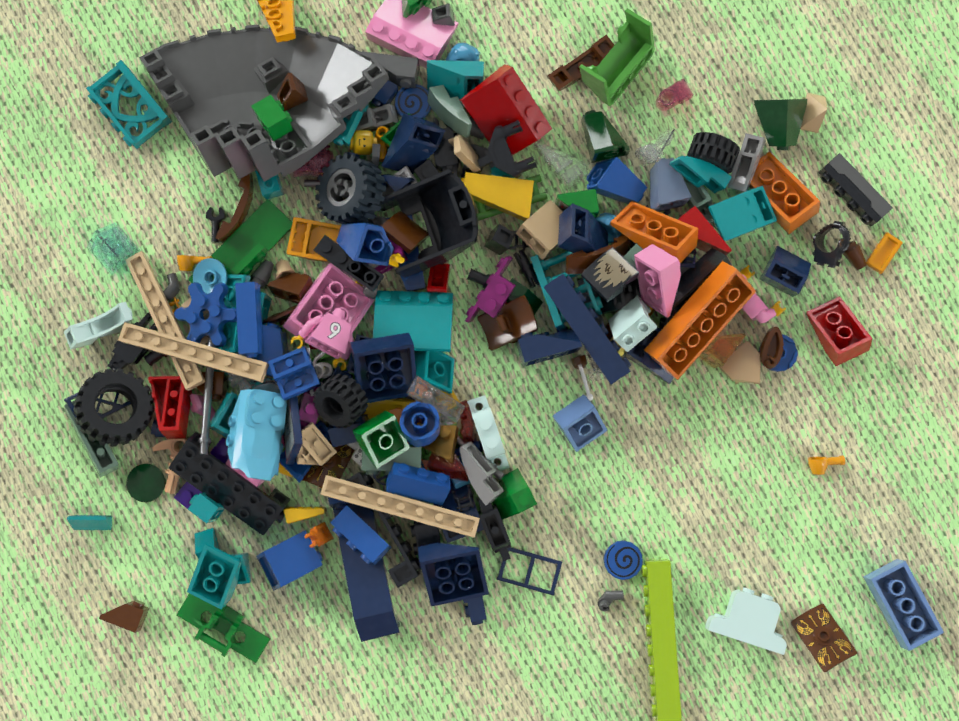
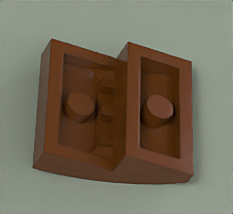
(404, 232)

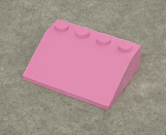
(409, 36)
(330, 291)

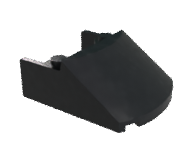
(447, 214)

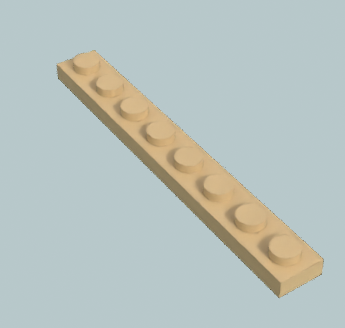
(162, 315)
(193, 352)
(399, 506)

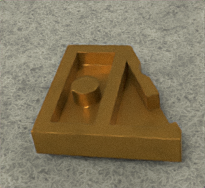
(445, 442)

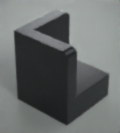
(499, 239)

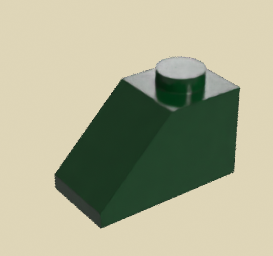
(520, 290)

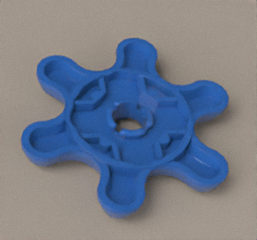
(218, 314)

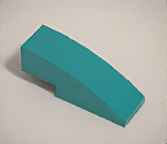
(701, 173)

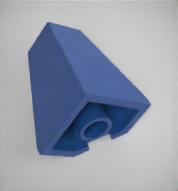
(616, 181)
(365, 243)

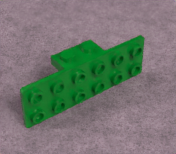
(252, 240)

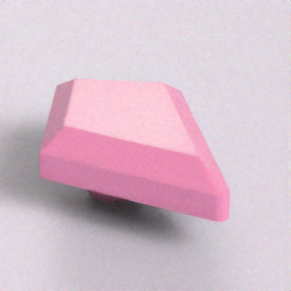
(197, 405)

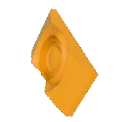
(306, 235)

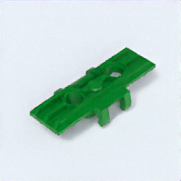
(226, 622)

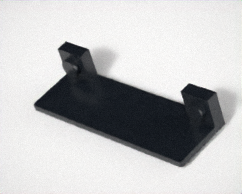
(228, 486)
(411, 566)

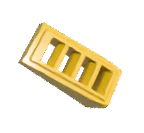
(296, 514)

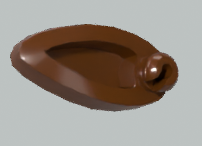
(771, 348)

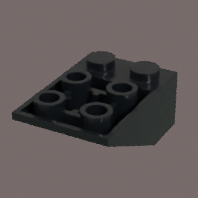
(629, 292)

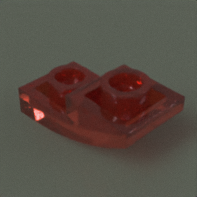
(467, 431)

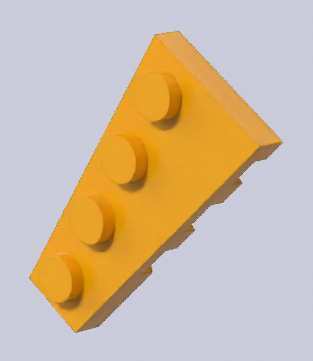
(280, 18)

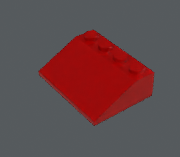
(504, 100)

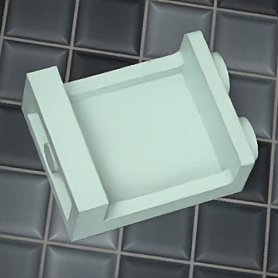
(631, 324)

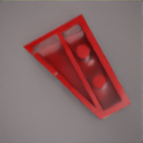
(171, 405)

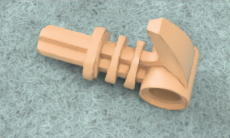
(173, 446)

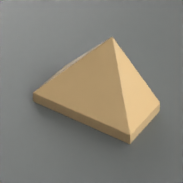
(814, 112)

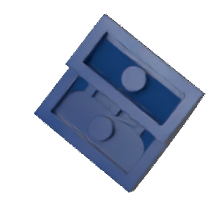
(294, 373)

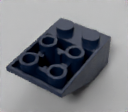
(412, 143)
(580, 231)
(642, 359)
(451, 505)

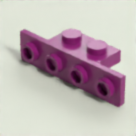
(495, 294)

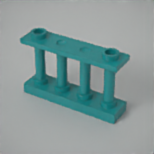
(540, 268)

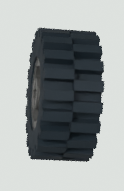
(362, 193)

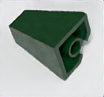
(781, 120)
(602, 138)

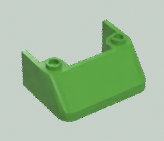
(623, 61)

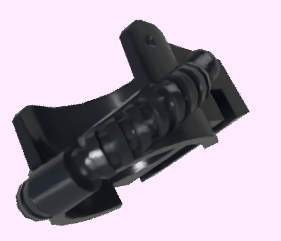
(832, 258)

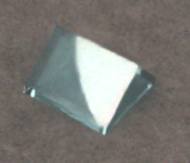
(112, 247)

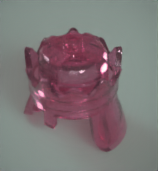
(315, 164)

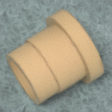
(283, 268)

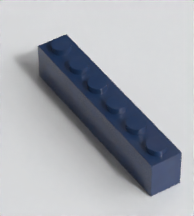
(587, 329)

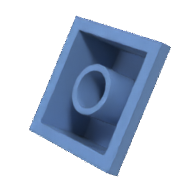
(580, 422)

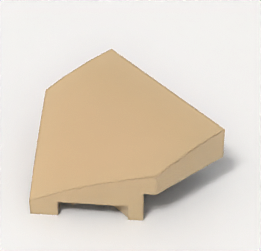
(465, 152)
(743, 365)
(315, 447)

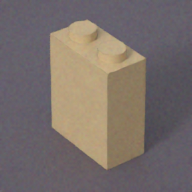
(542, 230)

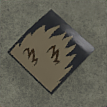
(610, 274)

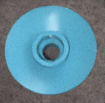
(204, 272)

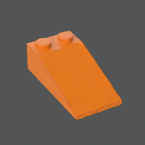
(789, 198)
(652, 227)

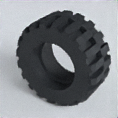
(120, 383)

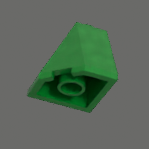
(516, 495)

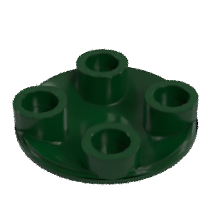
(145, 482)

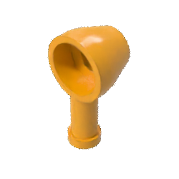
(383, 149)
(187, 262)
(819, 464)

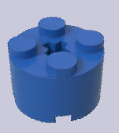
(426, 415)

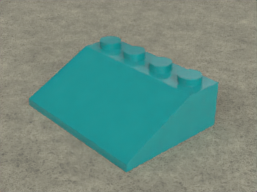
(421, 314)

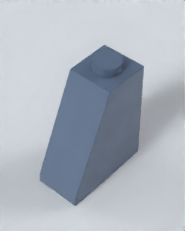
(667, 187)

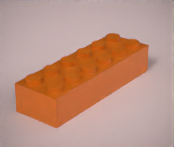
(700, 320)

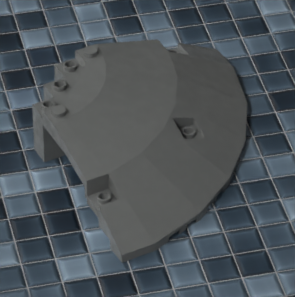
(223, 73)

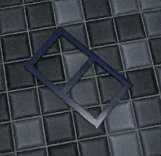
(525, 584)

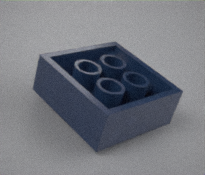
(547, 346)
(384, 366)
(452, 572)

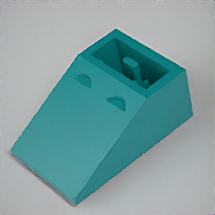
(456, 76)
(742, 213)

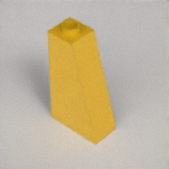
(501, 193)

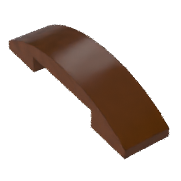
(570, 73)
(227, 229)
(580, 261)

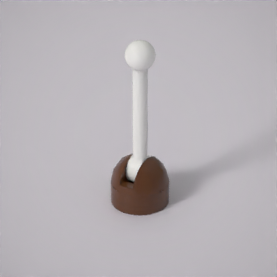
(580, 363)

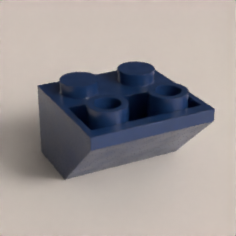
(786, 272)

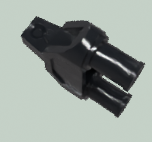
(499, 154)

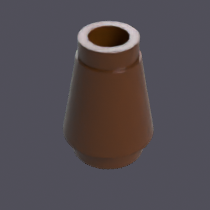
(855, 255)

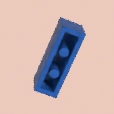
(418, 483)
(360, 536)

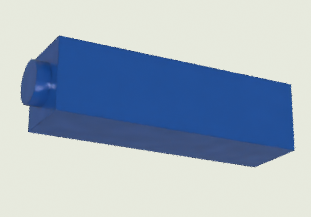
(249, 319)

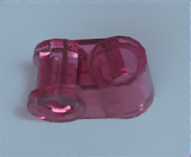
(675, 94)

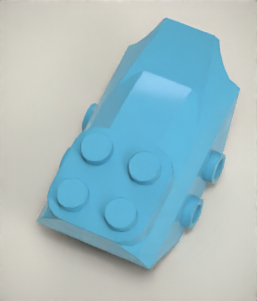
(257, 433)

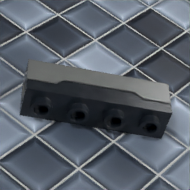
(854, 190)

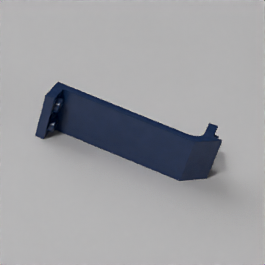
(366, 583)

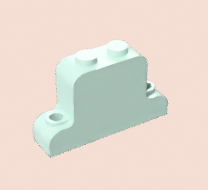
(488, 432)
(750, 620)

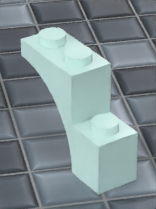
(100, 326)

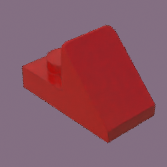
(439, 278)

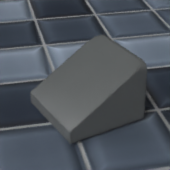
(443, 15)

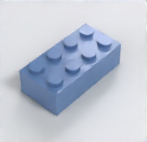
(903, 604)

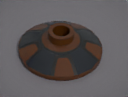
(280, 317)

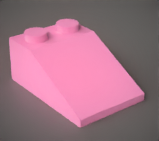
(658, 278)

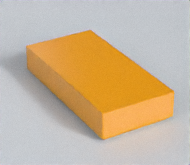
(883, 253)

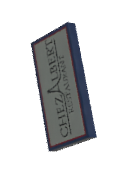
(292, 432)

